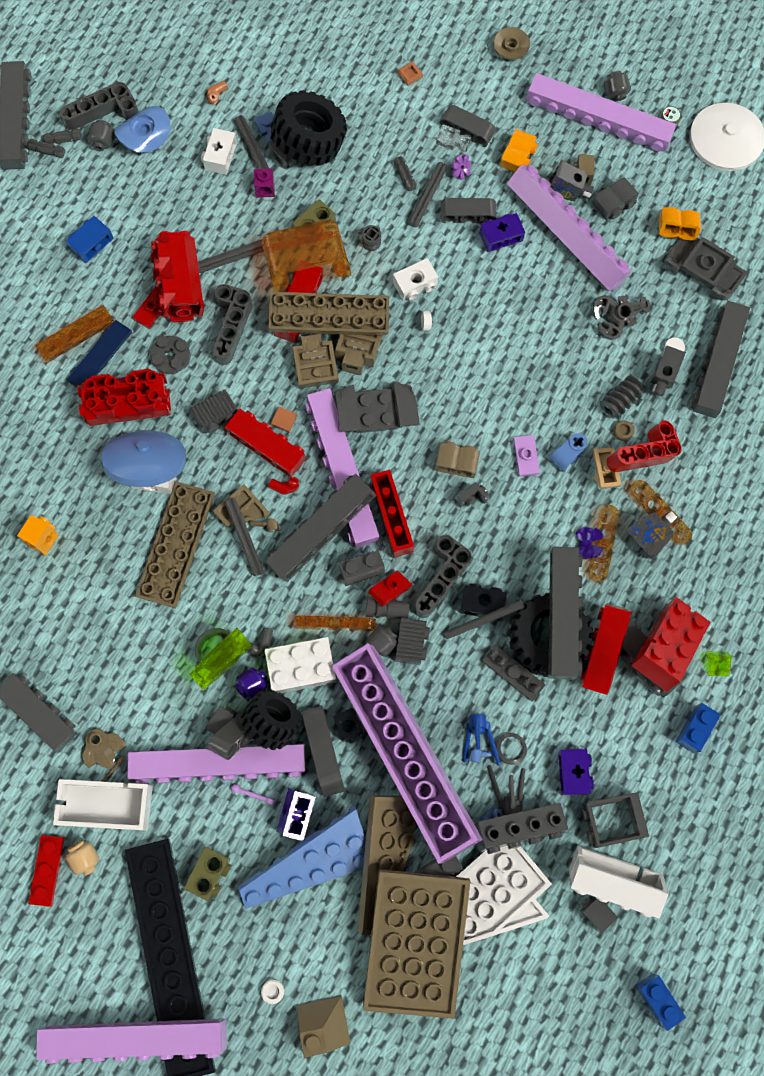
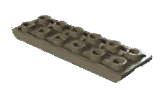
(329, 313)
(175, 545)

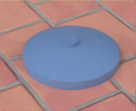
(143, 458)

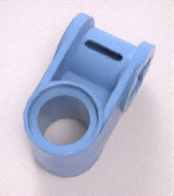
(568, 453)

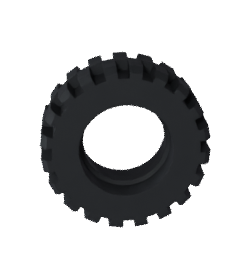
(316, 113)
(521, 638)

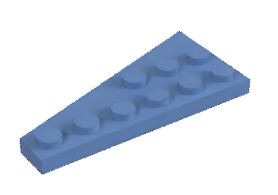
(315, 860)

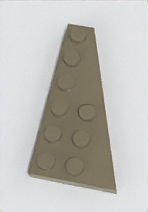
(386, 848)

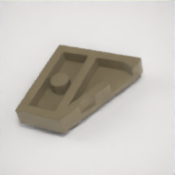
(248, 504)

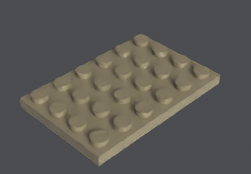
(416, 944)

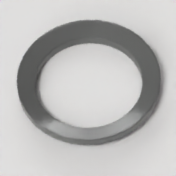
(501, 756)

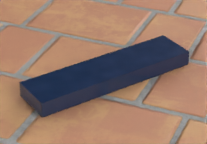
(100, 353)

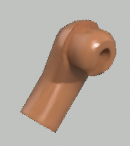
(214, 92)

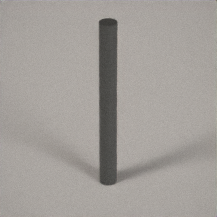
(484, 619)

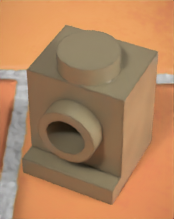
(586, 164)

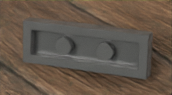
(513, 673)

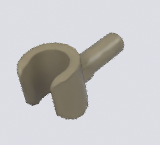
(271, 524)

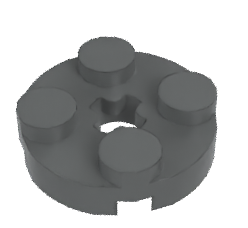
(164, 345)

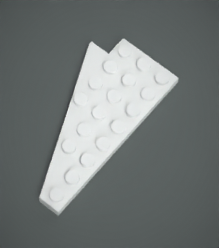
(502, 893)

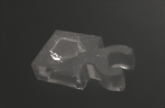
(450, 137)

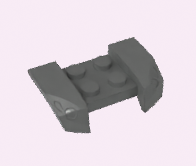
(708, 265)
(376, 408)

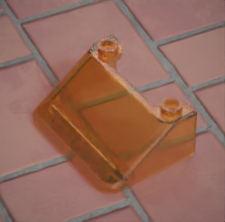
(303, 249)

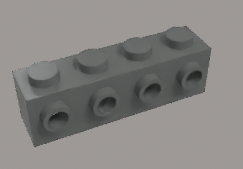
(521, 827)

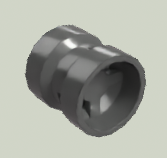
(369, 242)

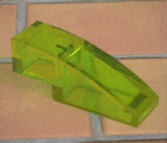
(220, 659)

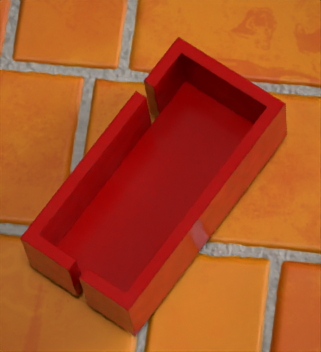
(671, 644)

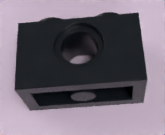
(470, 602)

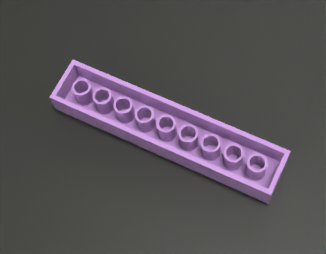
(407, 754)

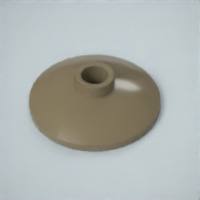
(511, 37)

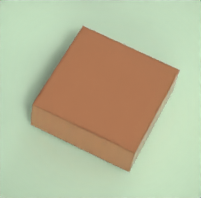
(410, 73)
(284, 419)

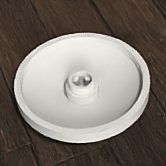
(727, 136)

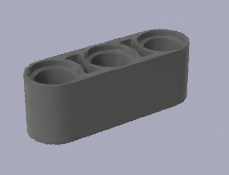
(468, 124)
(468, 210)
(229, 739)

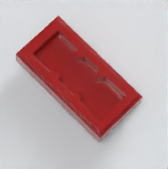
(147, 313)
(390, 588)

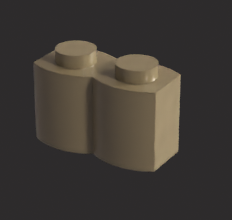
(457, 460)

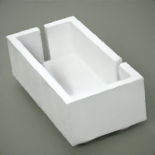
(103, 805)
(615, 882)

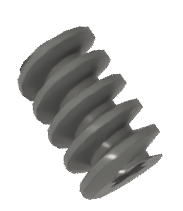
(622, 397)

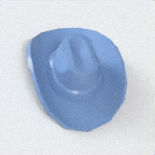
(145, 130)

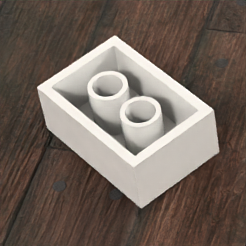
(300, 665)

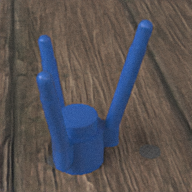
(478, 725)

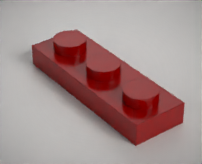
(46, 871)

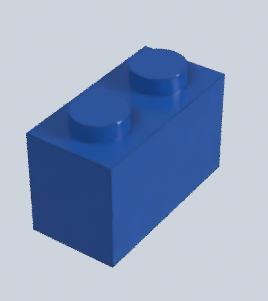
(89, 239)
(698, 728)
(660, 1001)

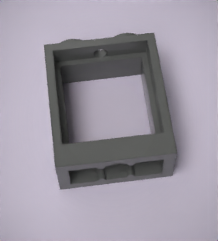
(636, 815)

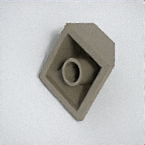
(322, 1026)

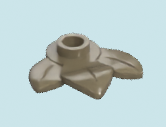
(103, 751)

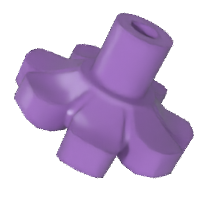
(461, 166)

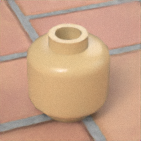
(82, 858)

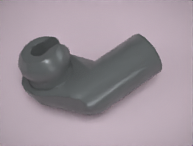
(265, 643)

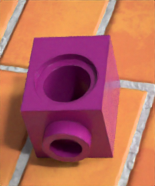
(264, 183)

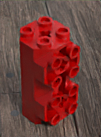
(176, 276)
(124, 398)

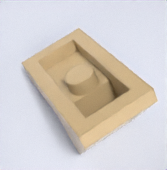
(604, 476)

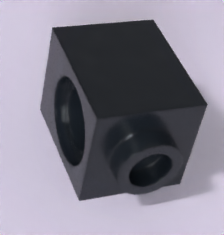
(342, 718)

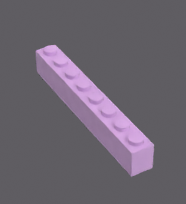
(600, 112)
(569, 227)
(339, 460)
(207, 764)
(132, 1040)

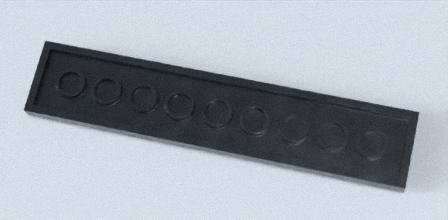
(167, 945)

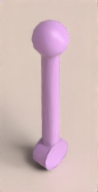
(236, 788)

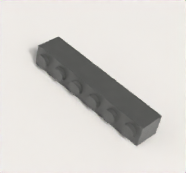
(13, 114)
(721, 359)
(320, 527)
(564, 613)

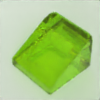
(718, 663)

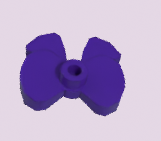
(587, 536)

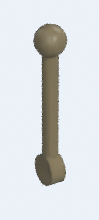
(120, 760)

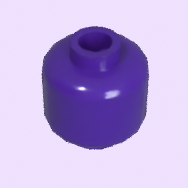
(250, 682)

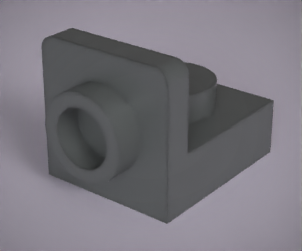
(469, 494)

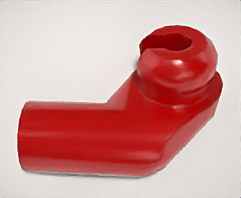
(286, 487)

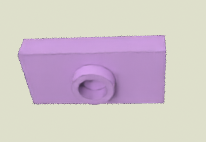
(526, 455)

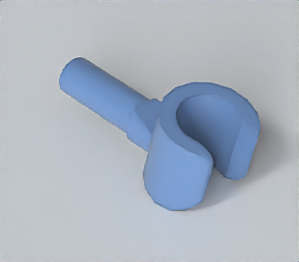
(475, 755)

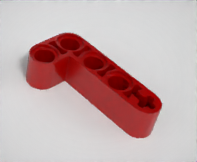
(661, 449)

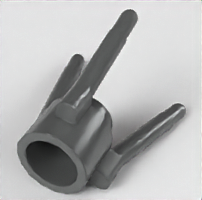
(511, 803)

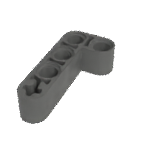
(98, 105)
(229, 326)
(440, 580)
(323, 751)

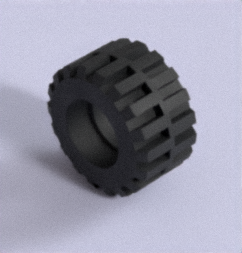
(271, 719)

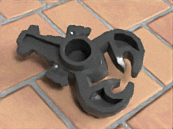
(618, 314)

